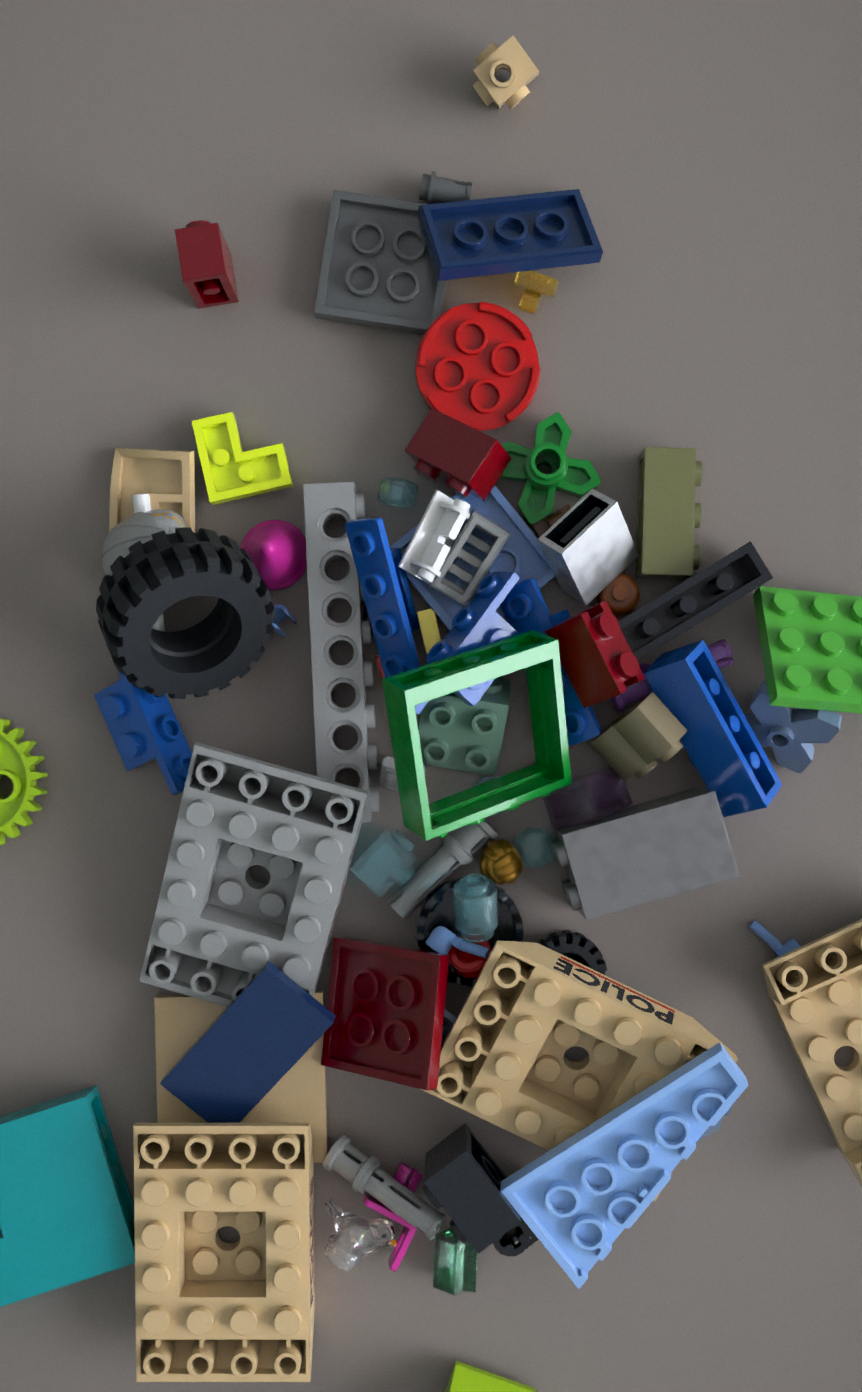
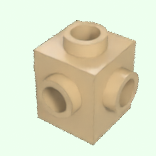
(509, 57)

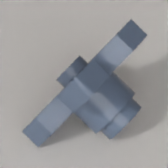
(790, 729)

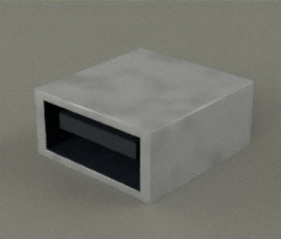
(589, 546)

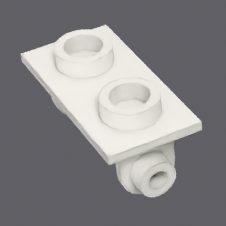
(434, 536)

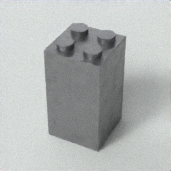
(644, 853)

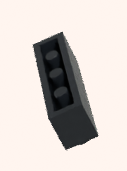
(694, 600)

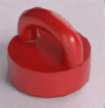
(467, 964)

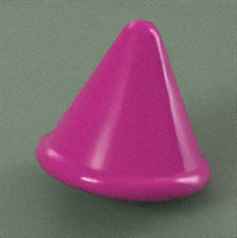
(277, 552)

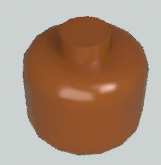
(620, 595)

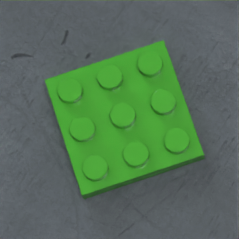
(811, 648)

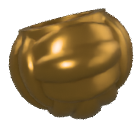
(501, 862)

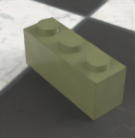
(667, 513)

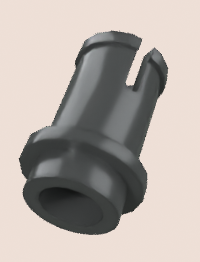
(443, 190)

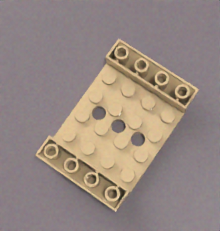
(821, 1010)

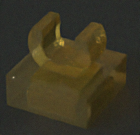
(535, 285)

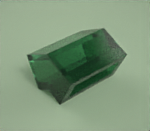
(454, 1264)

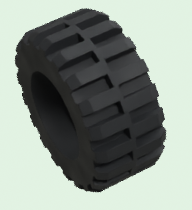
(164, 574)

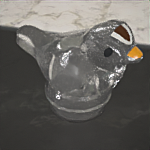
(355, 1237)

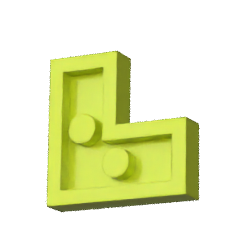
(229, 470)

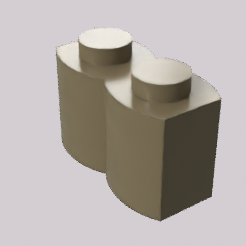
(639, 738)

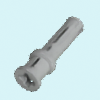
(456, 850)
(367, 1176)

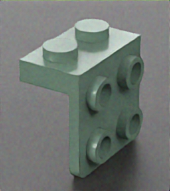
(465, 735)

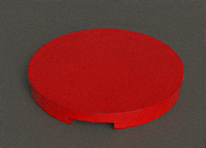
(478, 365)

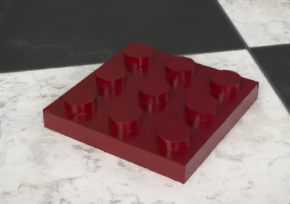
(386, 1011)

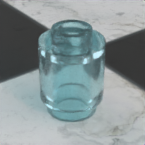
(476, 907)

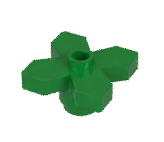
(567, 474)

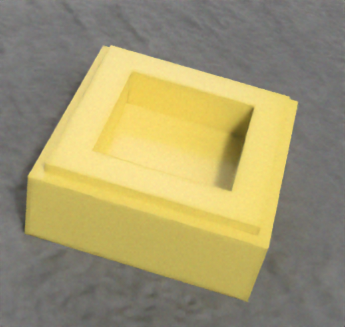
(428, 628)

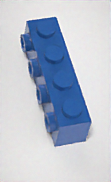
(717, 731)

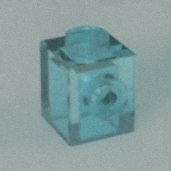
(386, 862)

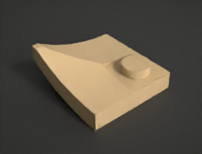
(162, 474)

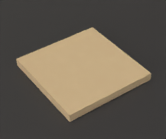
(294, 1099)

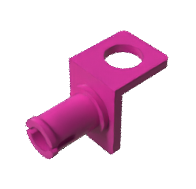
(408, 1230)

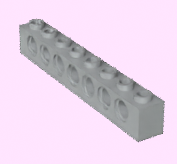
(322, 505)

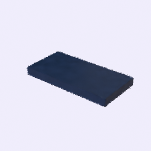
(509, 234)
(248, 1048)

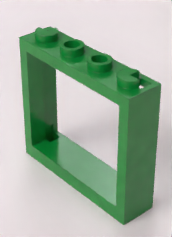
(470, 807)

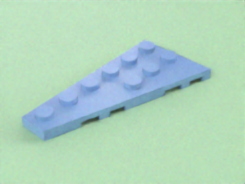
(615, 1167)

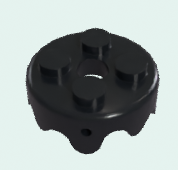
(439, 911)

